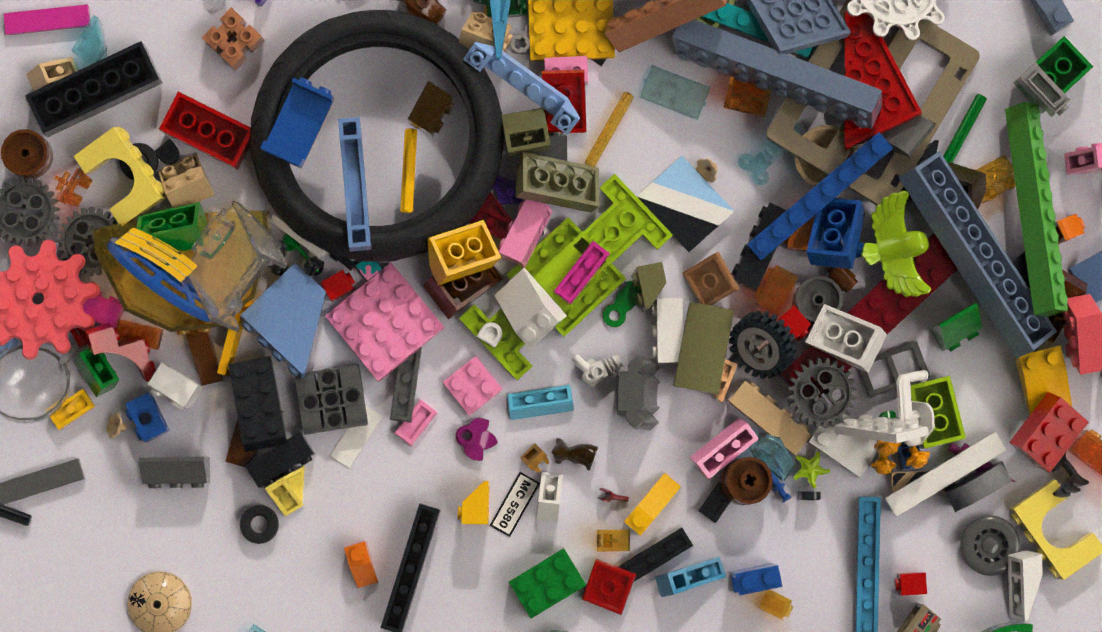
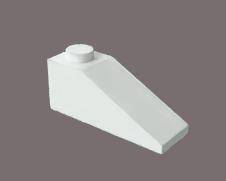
(1024, 581)

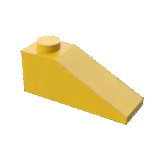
(652, 504)

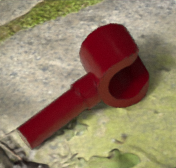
(610, 496)

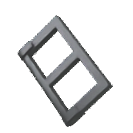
(888, 355)

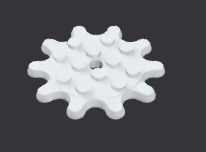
(897, 13)

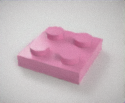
(472, 385)

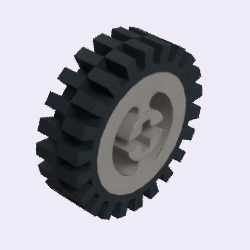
(772, 357)

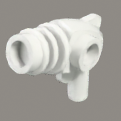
(597, 371)

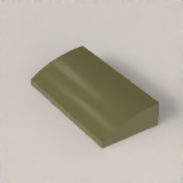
(557, 182)
(703, 348)

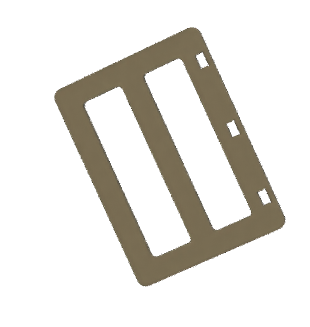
(934, 109)

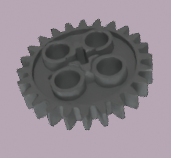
(28, 192)
(93, 220)
(836, 380)

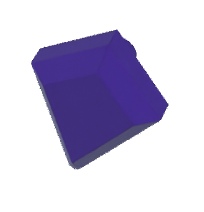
(506, 190)

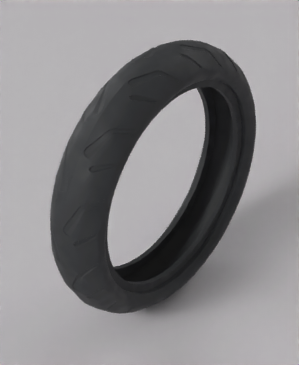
(405, 33)

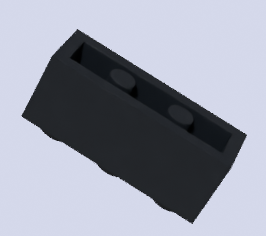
(280, 460)

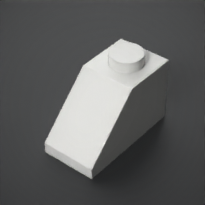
(549, 497)

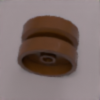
(39, 156)
(758, 481)

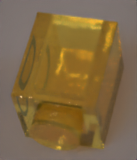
(776, 604)

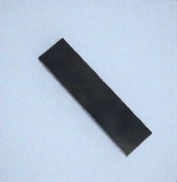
(658, 554)

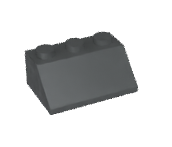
(175, 471)

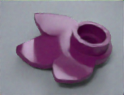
(479, 438)

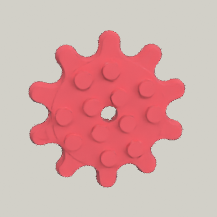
(62, 301)

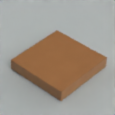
(711, 280)

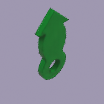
(623, 303)

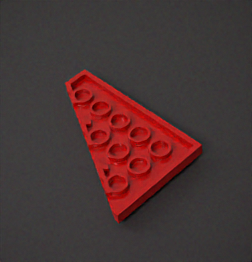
(873, 64)

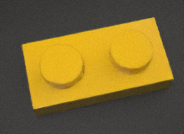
(73, 409)

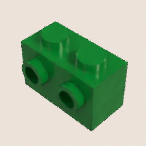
(96, 372)

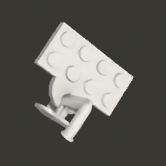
(911, 427)

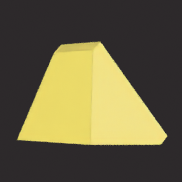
(288, 491)

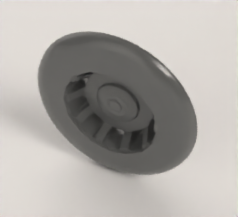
(989, 545)

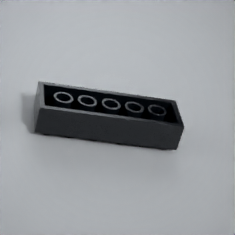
(94, 89)

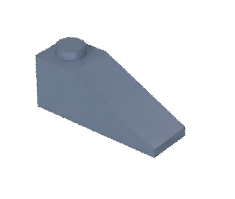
(1053, 14)

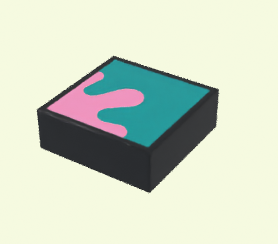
(368, 269)

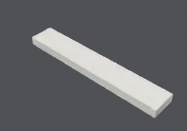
(945, 474)

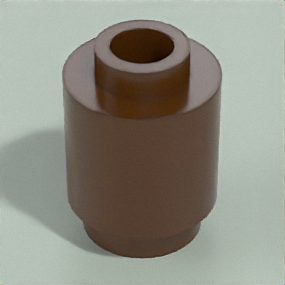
(842, 277)

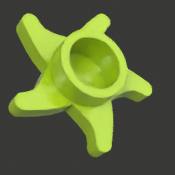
(810, 469)

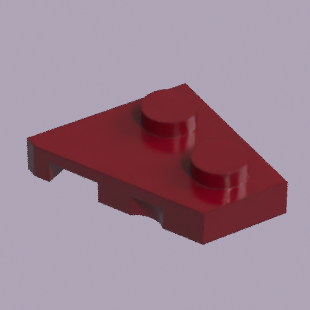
(494, 216)

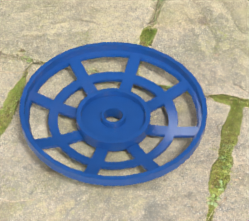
(154, 284)

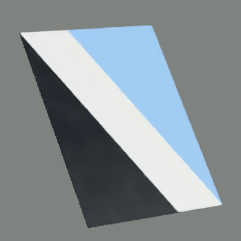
(685, 203)

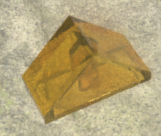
(613, 540)

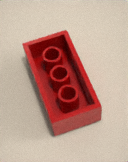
(207, 130)

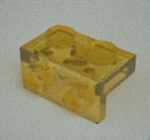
(998, 177)

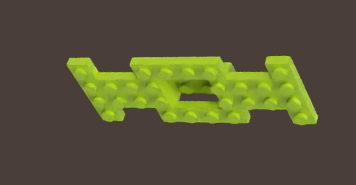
(556, 255)

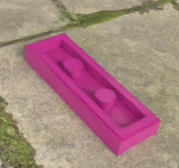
(581, 272)

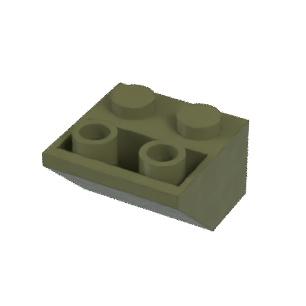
(526, 132)
(649, 280)

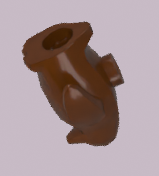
(426, 9)

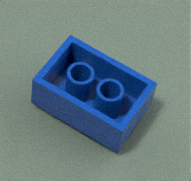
(836, 234)

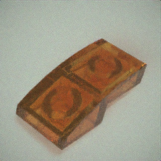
(130, 329)

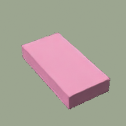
(421, 417)

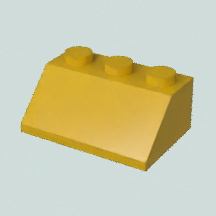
(462, 252)

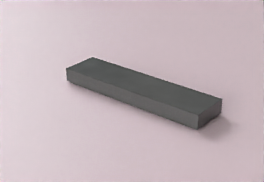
(405, 388)
(41, 481)

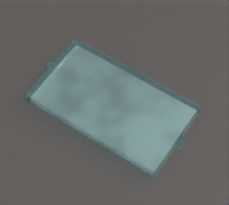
(674, 92)

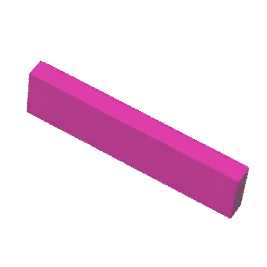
(46, 19)

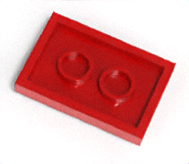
(572, 85)

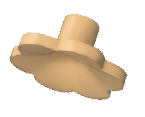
(707, 169)
(115, 425)

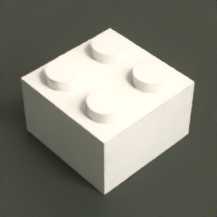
(175, 385)

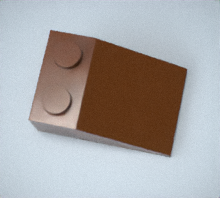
(460, 293)

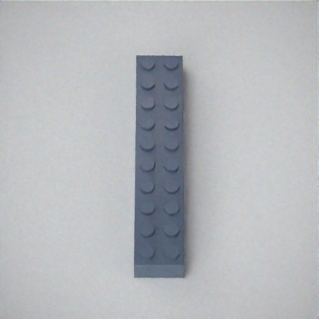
(778, 72)
(977, 254)

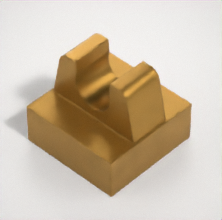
(534, 457)

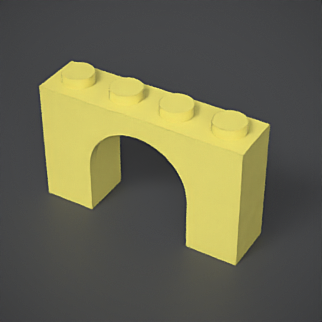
(146, 190)
(1030, 515)

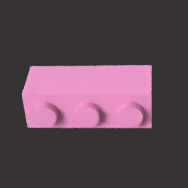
(525, 232)
(724, 448)

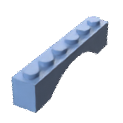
(354, 184)

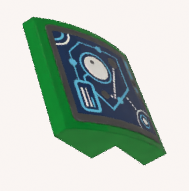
(1011, 626)

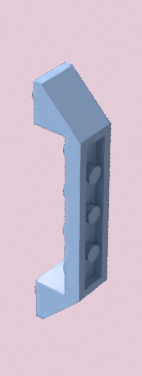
(526, 82)

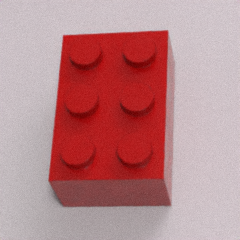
(1049, 432)

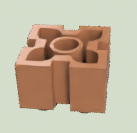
(246, 38)

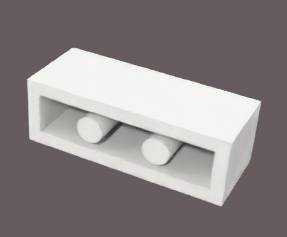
(667, 329)

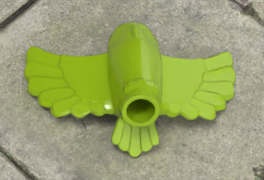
(896, 246)

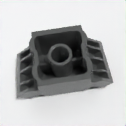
(638, 393)

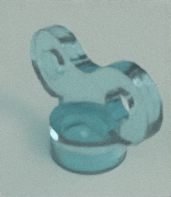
(757, 166)

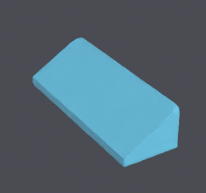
(540, 402)

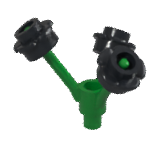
(313, 265)

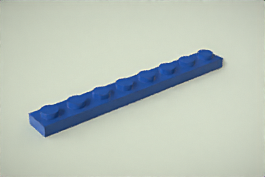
(820, 196)

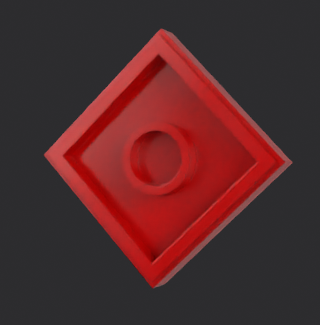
(609, 586)

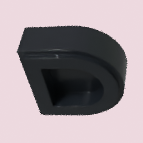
(168, 152)
(802, 495)

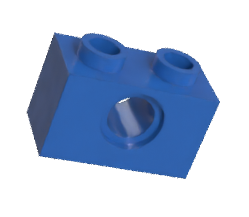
(157, 424)

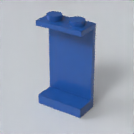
(298, 122)
(756, 579)

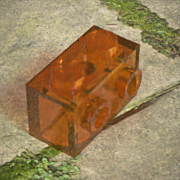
(746, 98)
(776, 289)

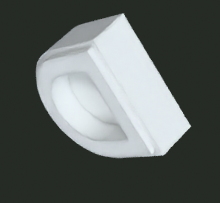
(490, 333)

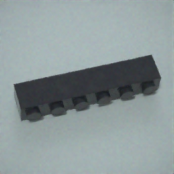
(410, 568)

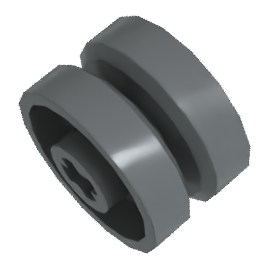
(817, 287)

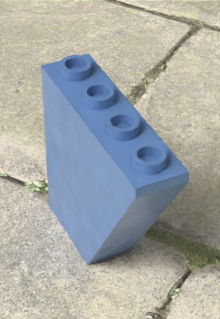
(287, 318)

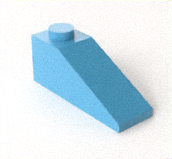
(690, 577)

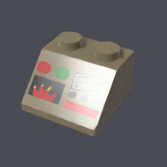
(920, 620)

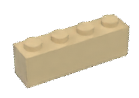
(769, 417)

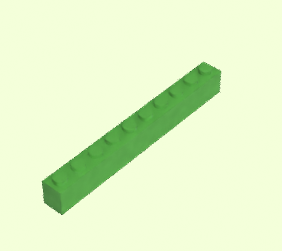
(1036, 209)

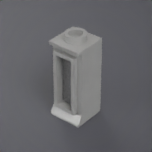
(1044, 90)

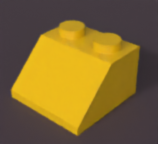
(476, 506)

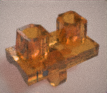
(68, 195)

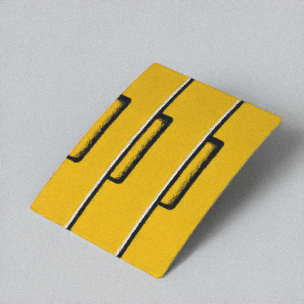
(158, 252)

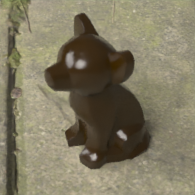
(578, 454)

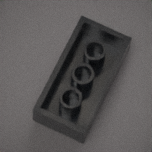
(257, 404)

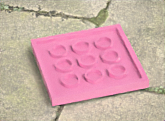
(384, 322)

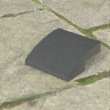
(909, 135)

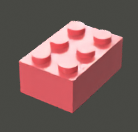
(1084, 334)

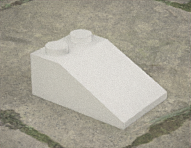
(529, 308)
(846, 338)
(848, 451)

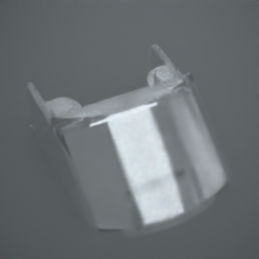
(229, 260)

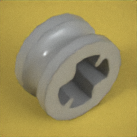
(521, 50)

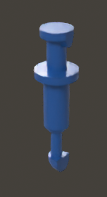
(779, 487)

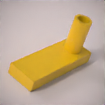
(230, 347)

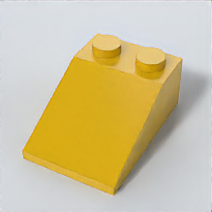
(1043, 373)

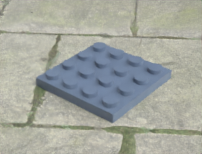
(798, 23)

